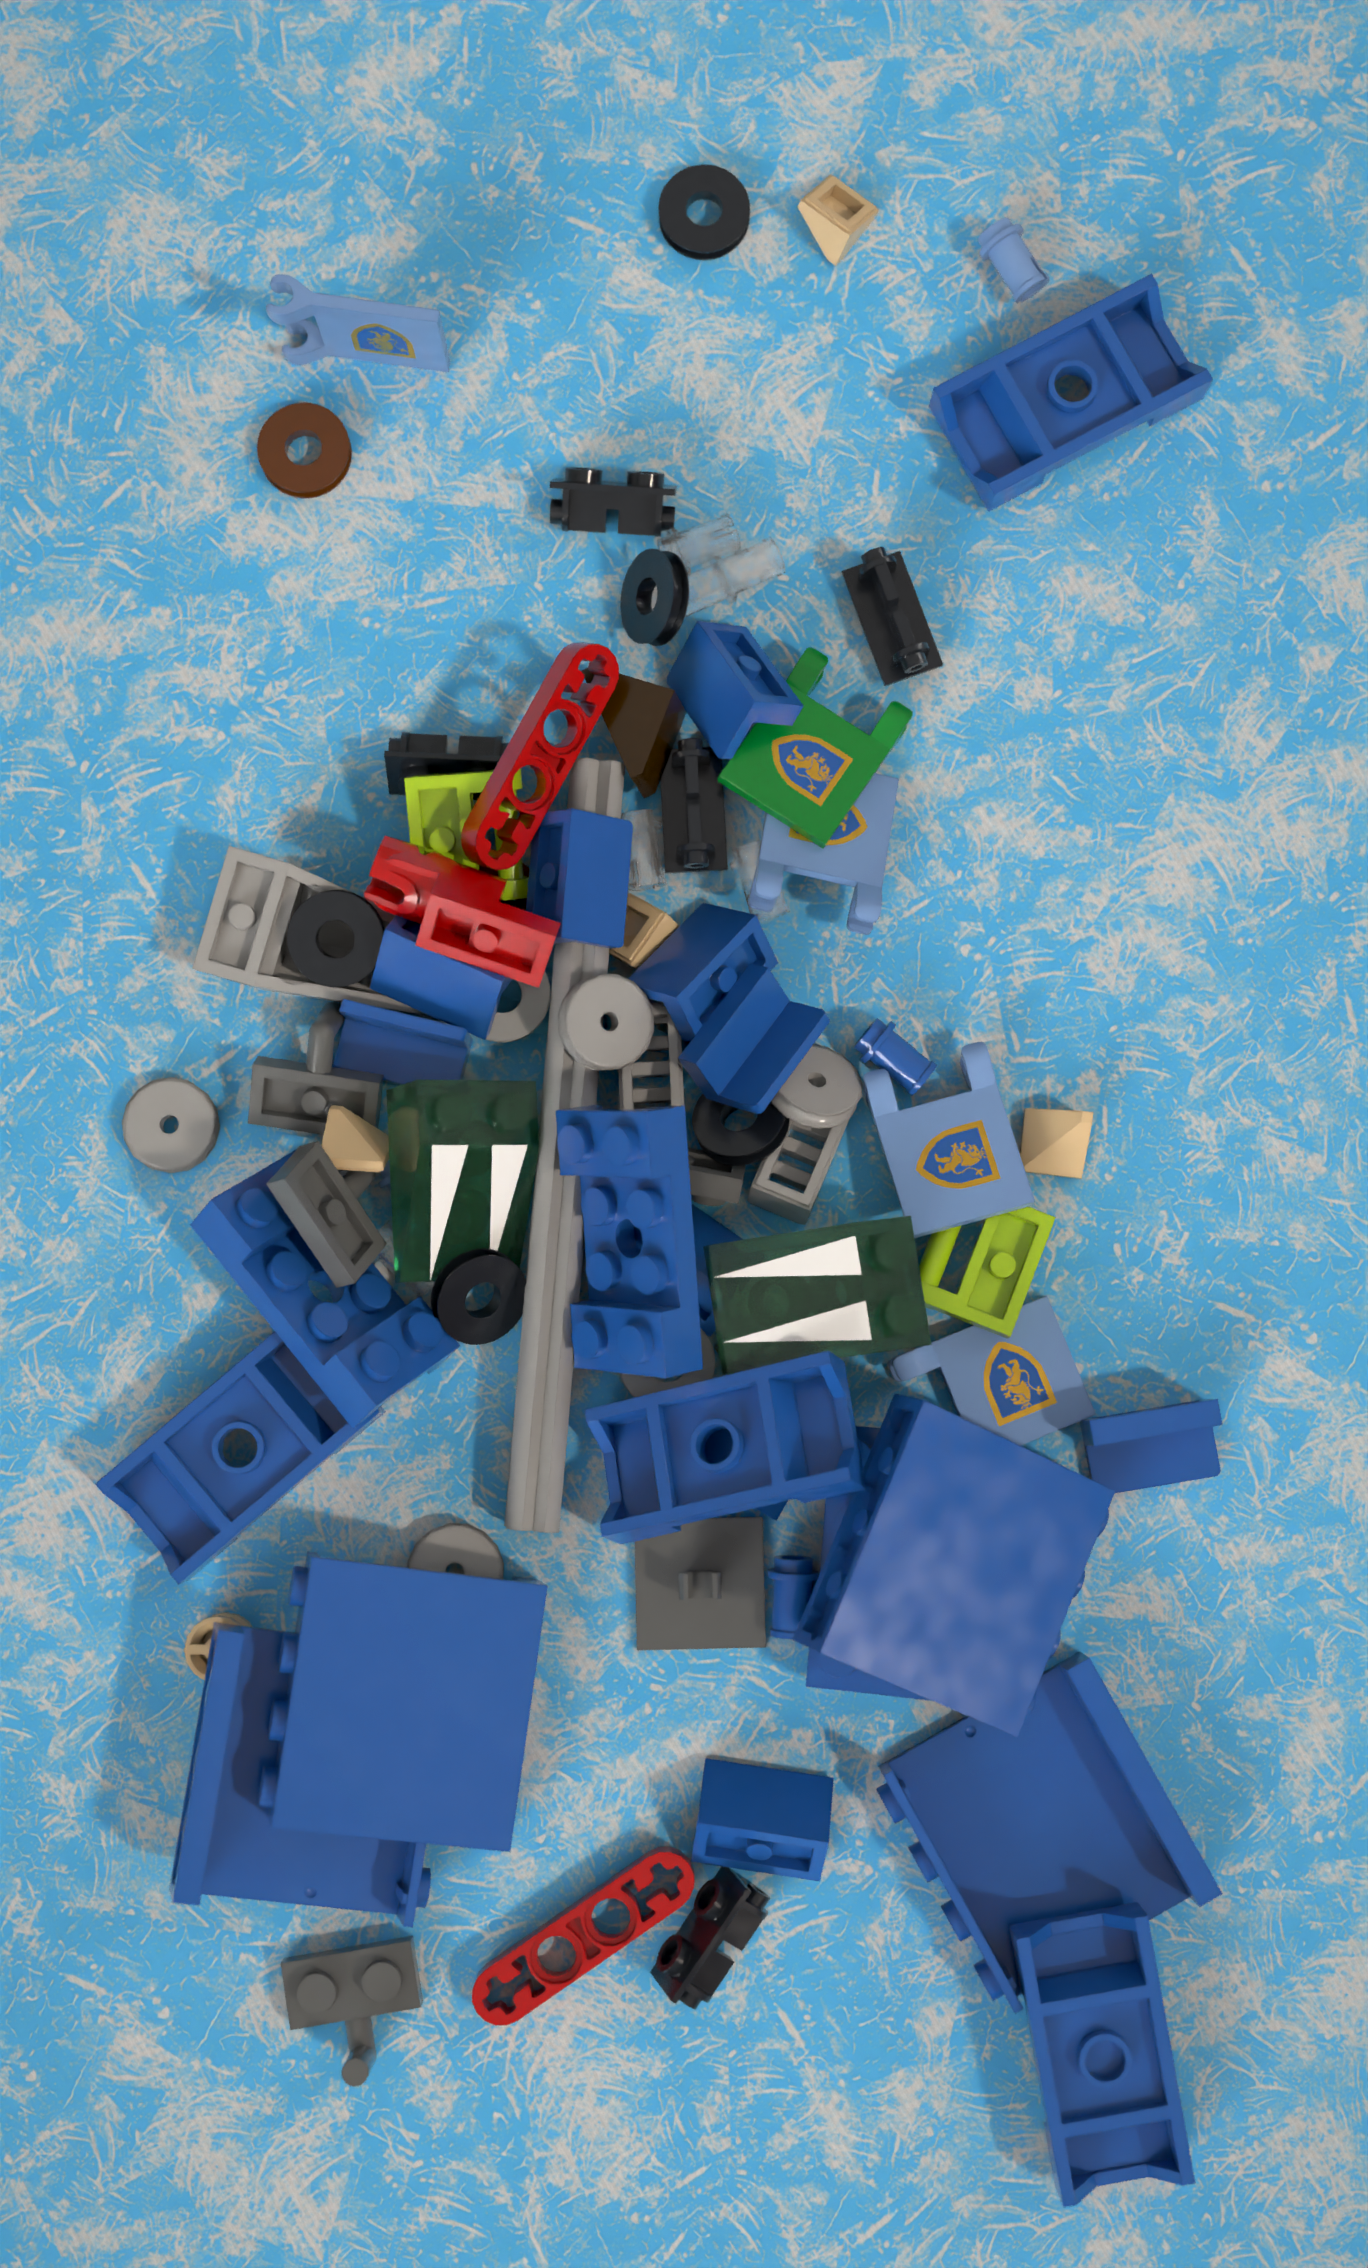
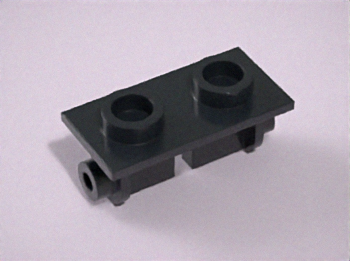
(589, 497)
(891, 616)
(428, 756)
(693, 810)
(689, 1961)

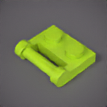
(438, 812)
(996, 1271)

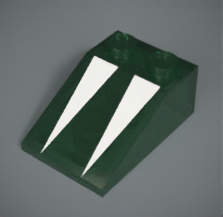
(459, 1170)
(817, 1292)

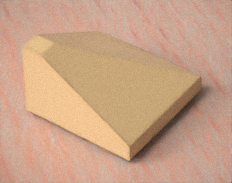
(836, 217)
(644, 931)
(1055, 1141)
(354, 1142)

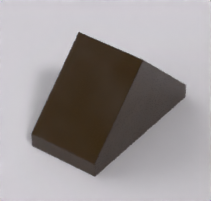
(643, 726)

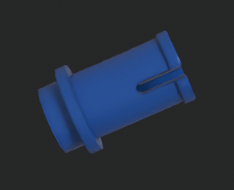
(895, 1055)
(791, 1592)

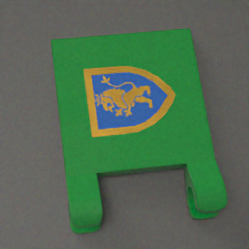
(818, 765)

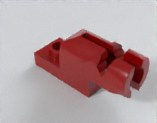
(460, 912)

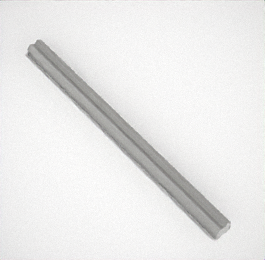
(555, 1227)

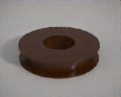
(295, 422)

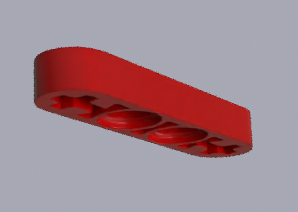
(531, 748)
(588, 1941)

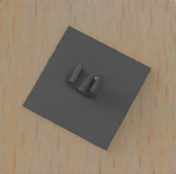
(702, 1586)

